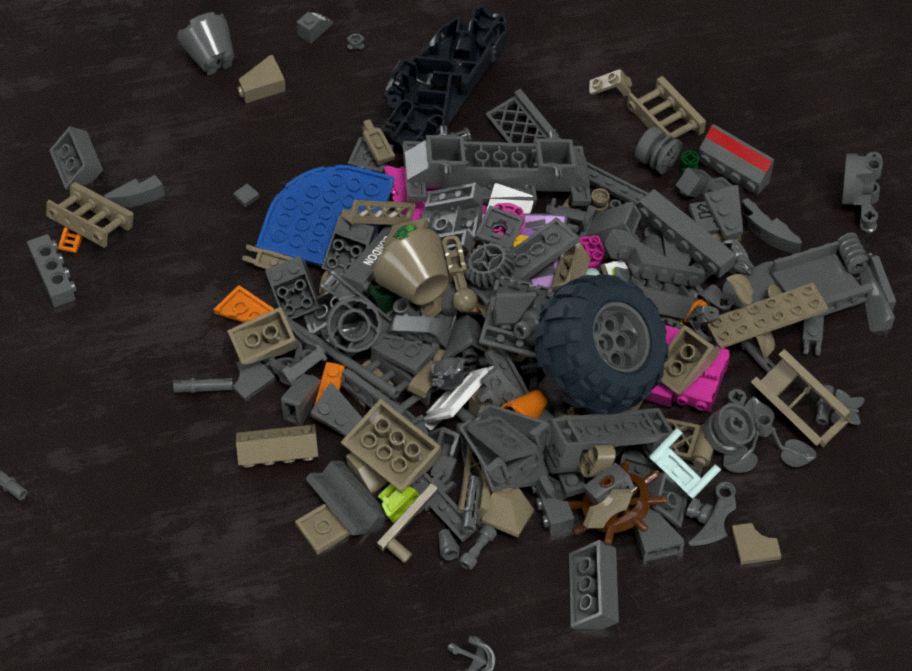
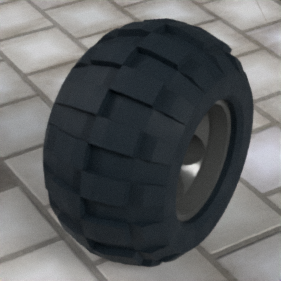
(601, 344)

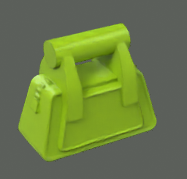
(398, 501)

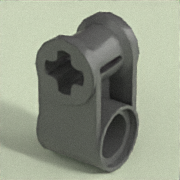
(716, 298)

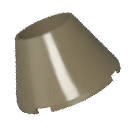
(414, 267)

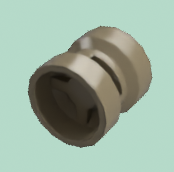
(600, 199)

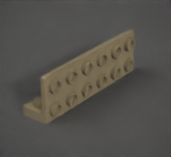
(766, 315)

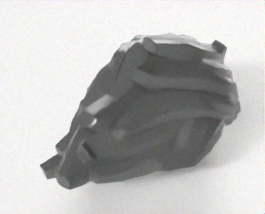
(742, 261)

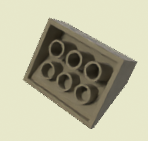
(392, 446)

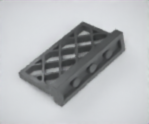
(528, 110)

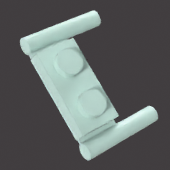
(678, 469)

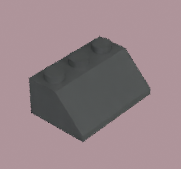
(75, 158)

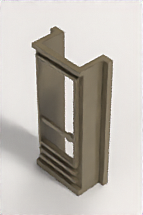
(781, 377)

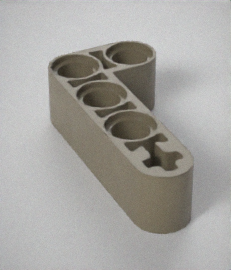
(595, 460)

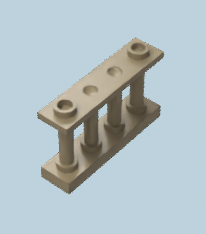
(672, 100)
(96, 203)

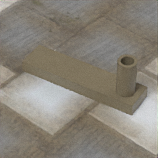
(388, 540)

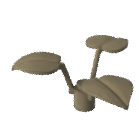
(745, 291)

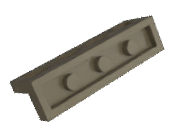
(380, 216)
(485, 490)

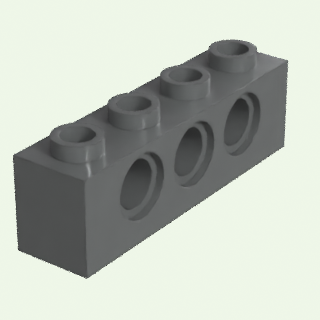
(51, 270)

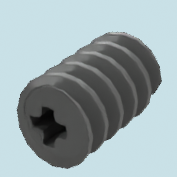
(853, 253)

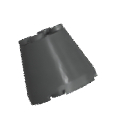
(208, 42)

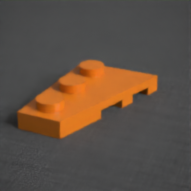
(242, 306)

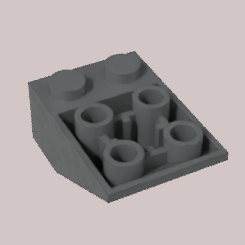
(347, 244)
(293, 287)

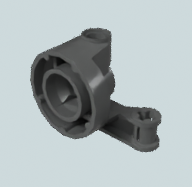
(861, 187)
(350, 300)

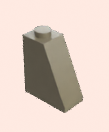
(262, 81)

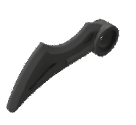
(714, 527)

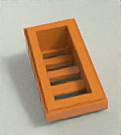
(66, 233)

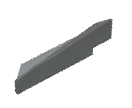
(882, 299)

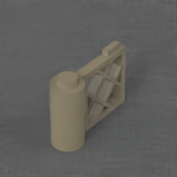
(699, 448)

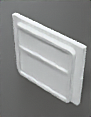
(453, 400)

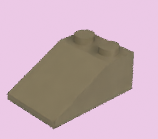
(263, 337)
(687, 359)

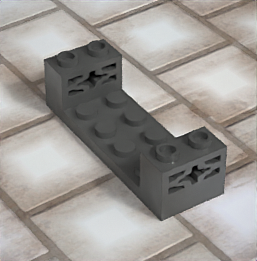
(622, 428)

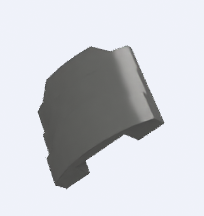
(455, 213)

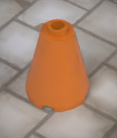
(530, 404)

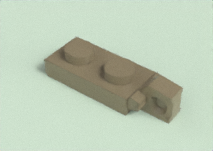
(377, 143)

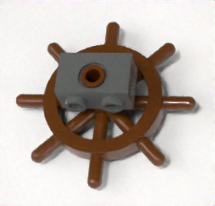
(612, 478)

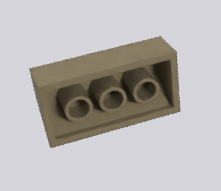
(276, 445)

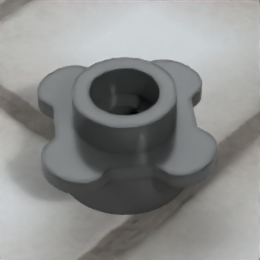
(355, 41)

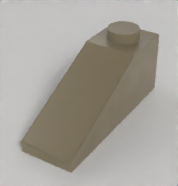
(571, 266)

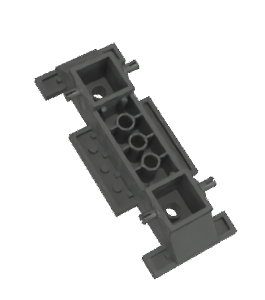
(526, 167)

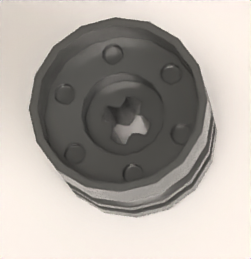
(658, 149)

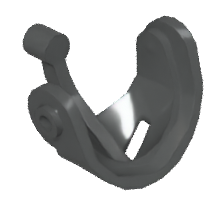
(701, 316)
(480, 658)

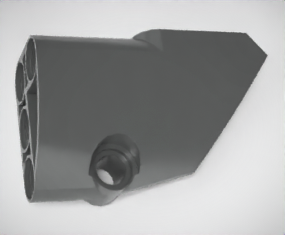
(415, 326)

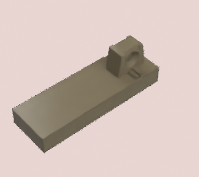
(422, 382)

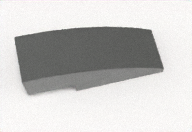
(137, 193)

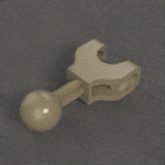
(464, 297)

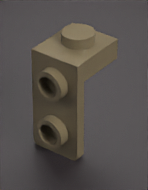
(611, 80)

